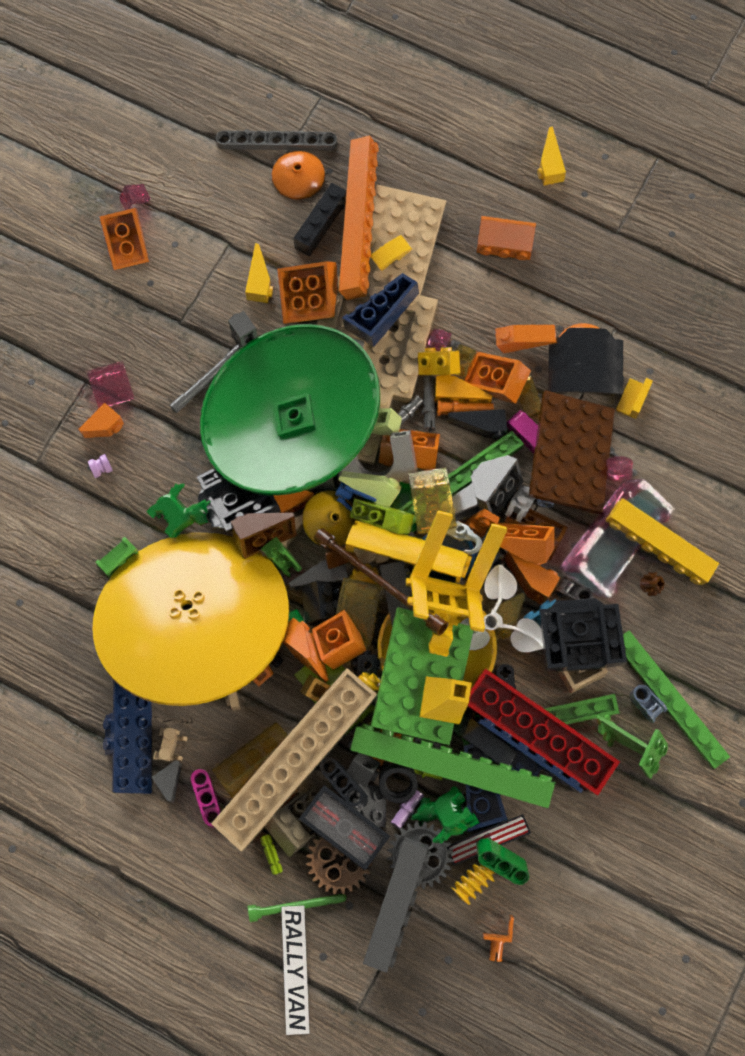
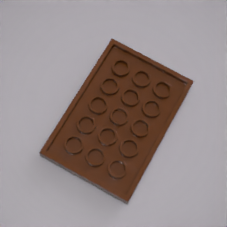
(571, 452)

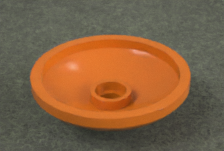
(301, 182)

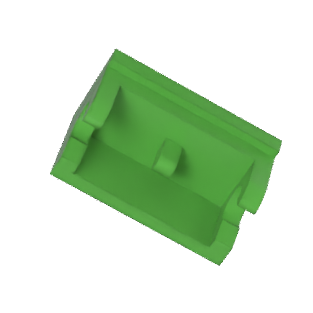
(280, 556)
(116, 557)

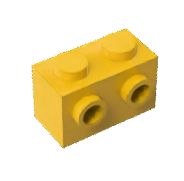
(438, 362)

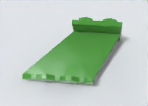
(651, 753)

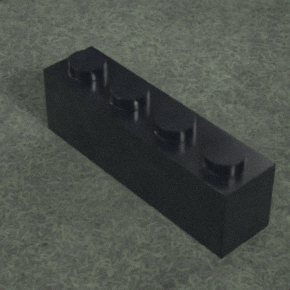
(320, 219)

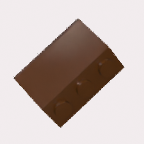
(536, 518)

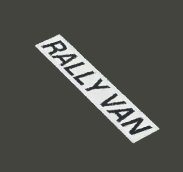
(295, 970)

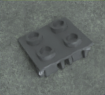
(376, 806)

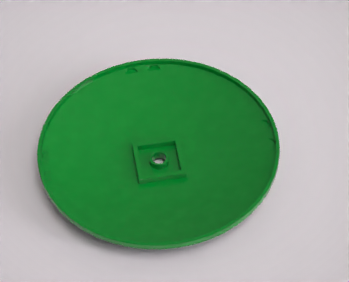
(280, 373)

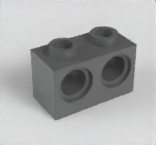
(242, 329)

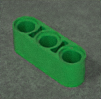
(502, 861)

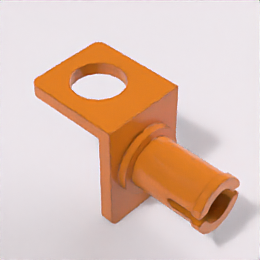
(498, 940)

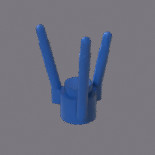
(345, 492)

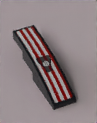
(500, 833)

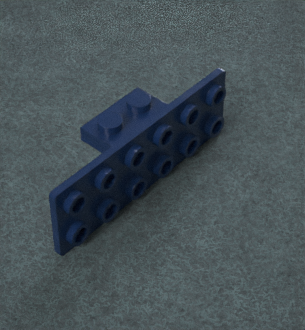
(129, 742)
(529, 761)

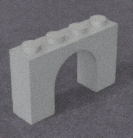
(403, 457)

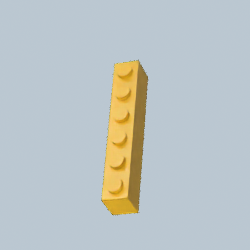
(662, 542)

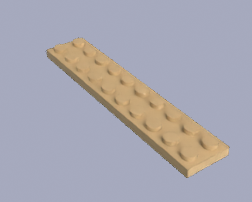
(294, 760)

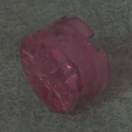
(619, 468)

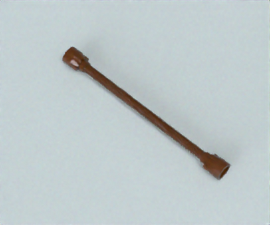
(327, 540)

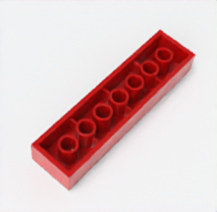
(541, 732)

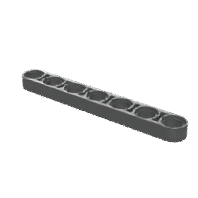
(268, 136)

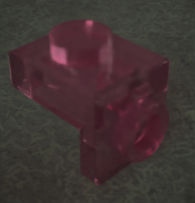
(133, 195)
(439, 339)

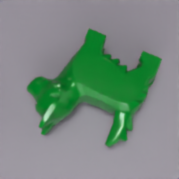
(177, 513)
(449, 813)

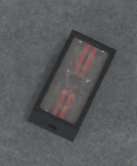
(344, 828)

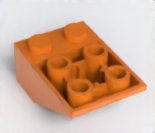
(533, 578)

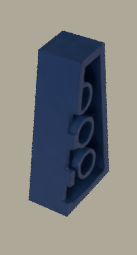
(382, 310)
(483, 803)

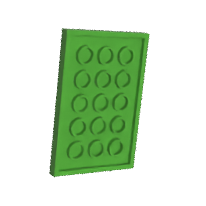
(405, 674)

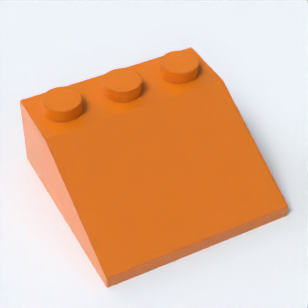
(308, 291)

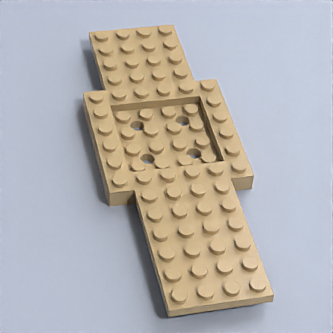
(418, 221)

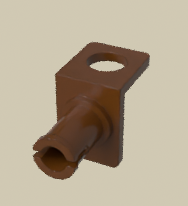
(334, 560)

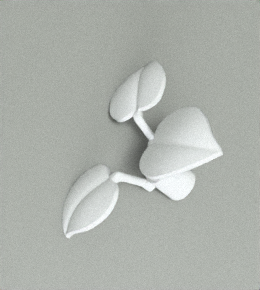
(527, 634)

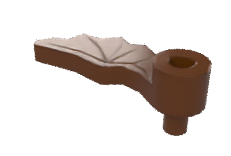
(286, 579)

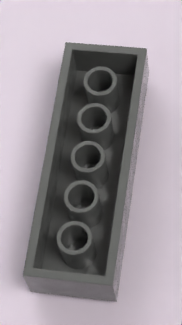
(395, 906)

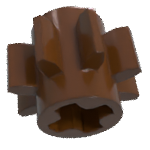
(652, 584)

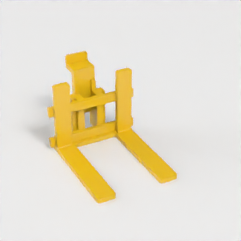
(426, 589)

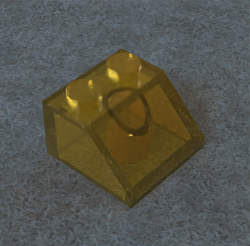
(509, 612)

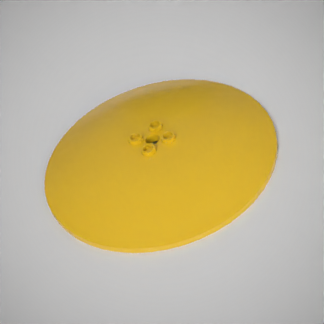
(196, 652)

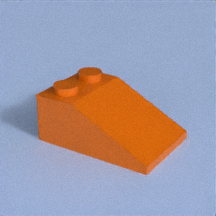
(124, 238)
(498, 376)
(529, 542)
(304, 647)

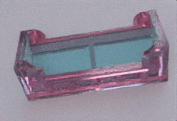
(606, 552)

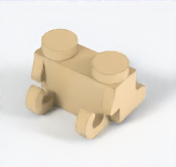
(168, 745)

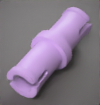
(406, 809)

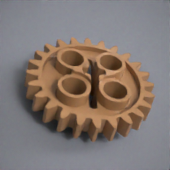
(346, 878)

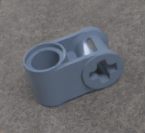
(648, 704)

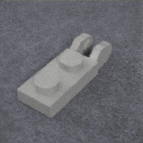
(520, 503)

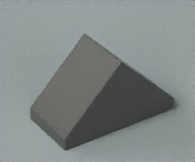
(168, 780)

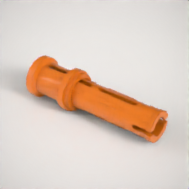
(447, 407)

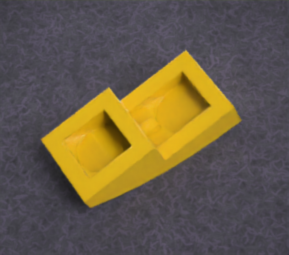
(388, 253)

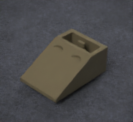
(286, 827)

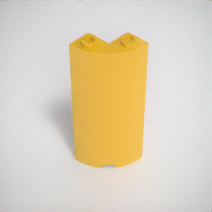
(405, 549)

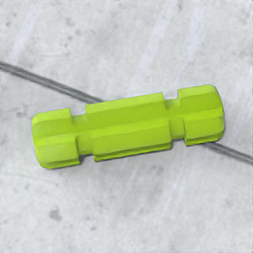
(271, 854)

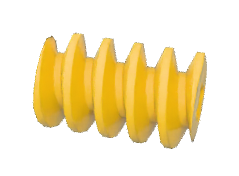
(473, 882)

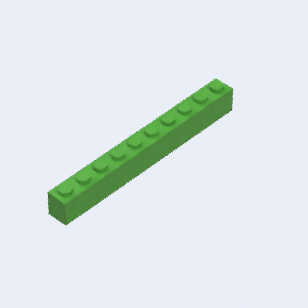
(454, 766)

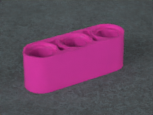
(524, 429)
(202, 789)

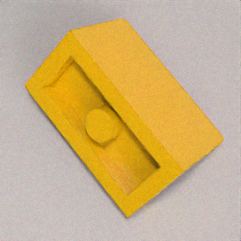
(633, 397)

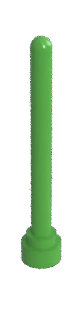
(256, 912)

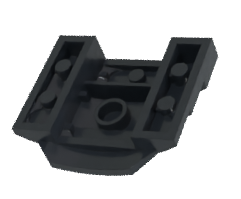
(586, 362)
(230, 501)
(582, 635)

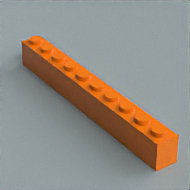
(358, 218)

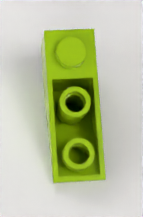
(382, 516)

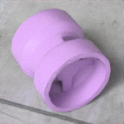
(100, 465)

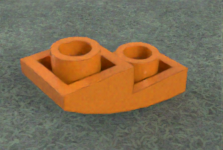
(481, 522)

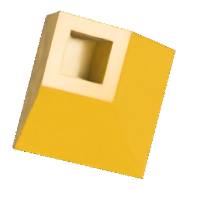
(445, 699)

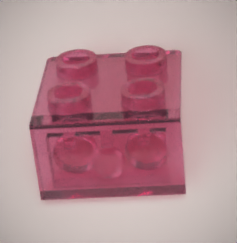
(110, 384)

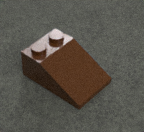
(258, 529)

